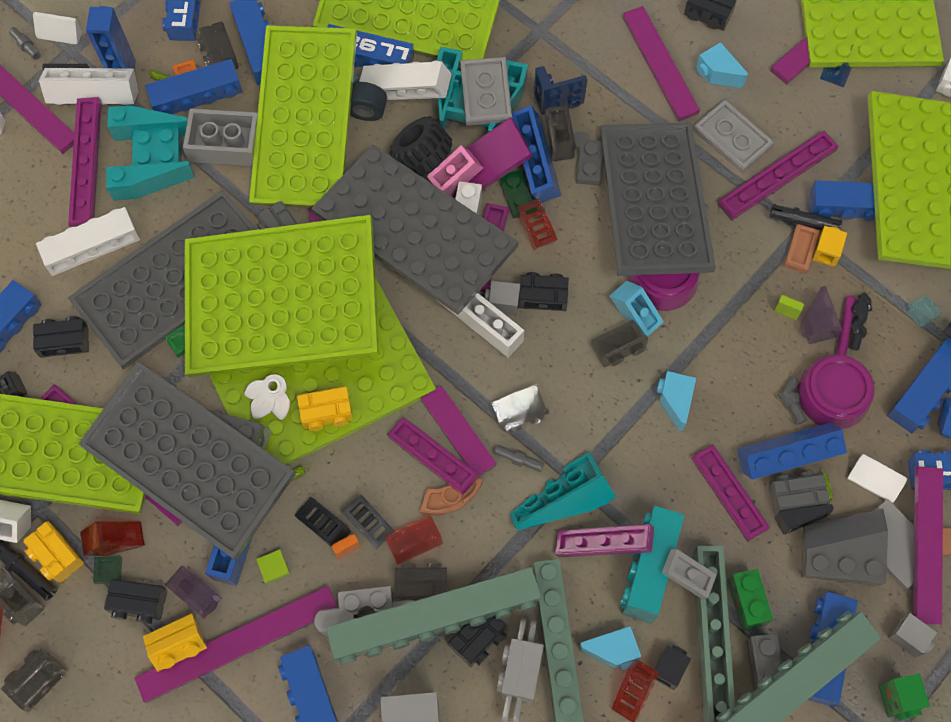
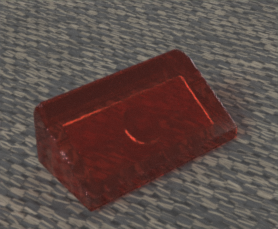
(414, 540)

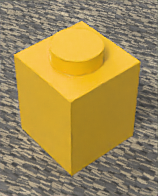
(829, 246)

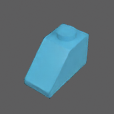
(721, 67)
(636, 306)
(676, 397)
(613, 649)

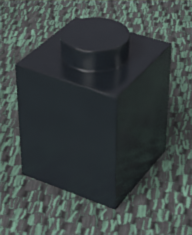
(672, 666)

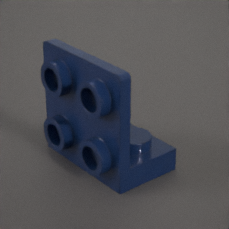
(563, 93)

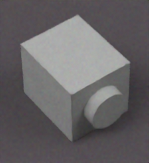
(504, 296)
(913, 636)

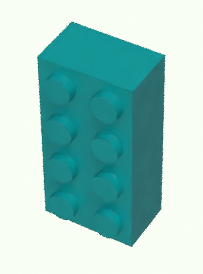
(645, 575)

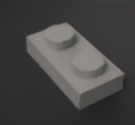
(689, 573)

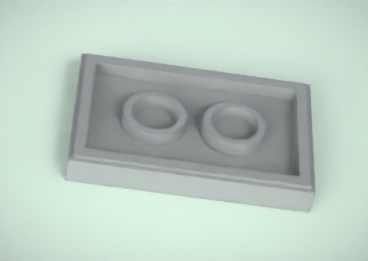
(486, 91)
(733, 136)
(900, 545)

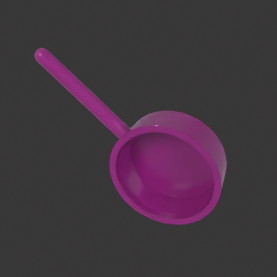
(668, 290)
(837, 386)

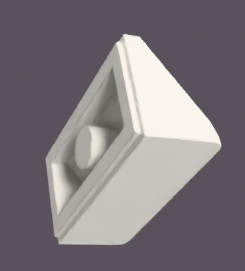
(56, 28)
(877, 478)

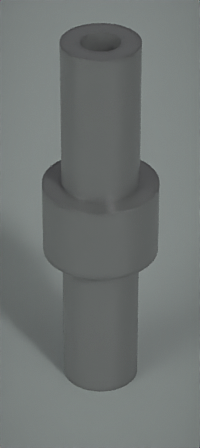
(24, 43)
(519, 458)

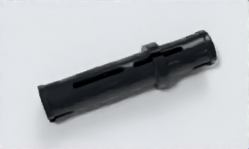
(795, 216)
(16, 563)

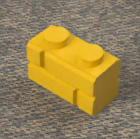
(325, 408)
(52, 552)
(174, 642)

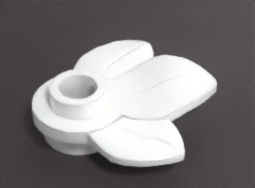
(267, 400)

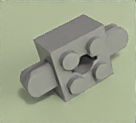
(355, 605)
(521, 672)

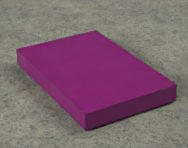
(499, 153)

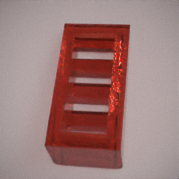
(551, 236)
(642, 676)

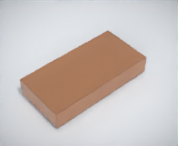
(801, 248)

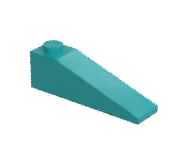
(573, 493)

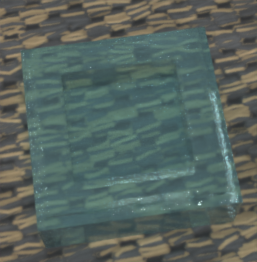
(923, 311)

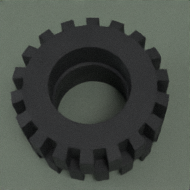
(422, 145)

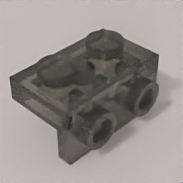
(619, 343)
(519, 408)

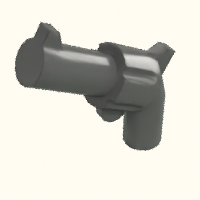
(791, 400)

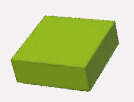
(789, 307)
(273, 566)

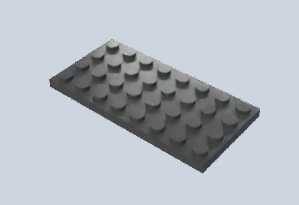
(656, 199)
(419, 228)
(144, 293)
(187, 460)

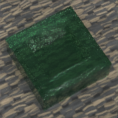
(106, 569)

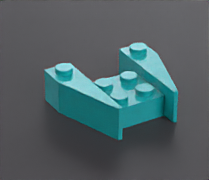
(453, 105)
(155, 152)

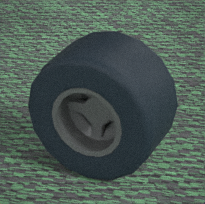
(367, 101)

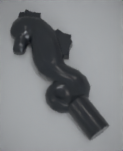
(860, 311)

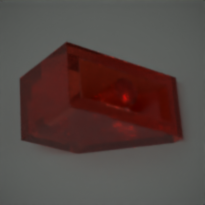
(111, 537)

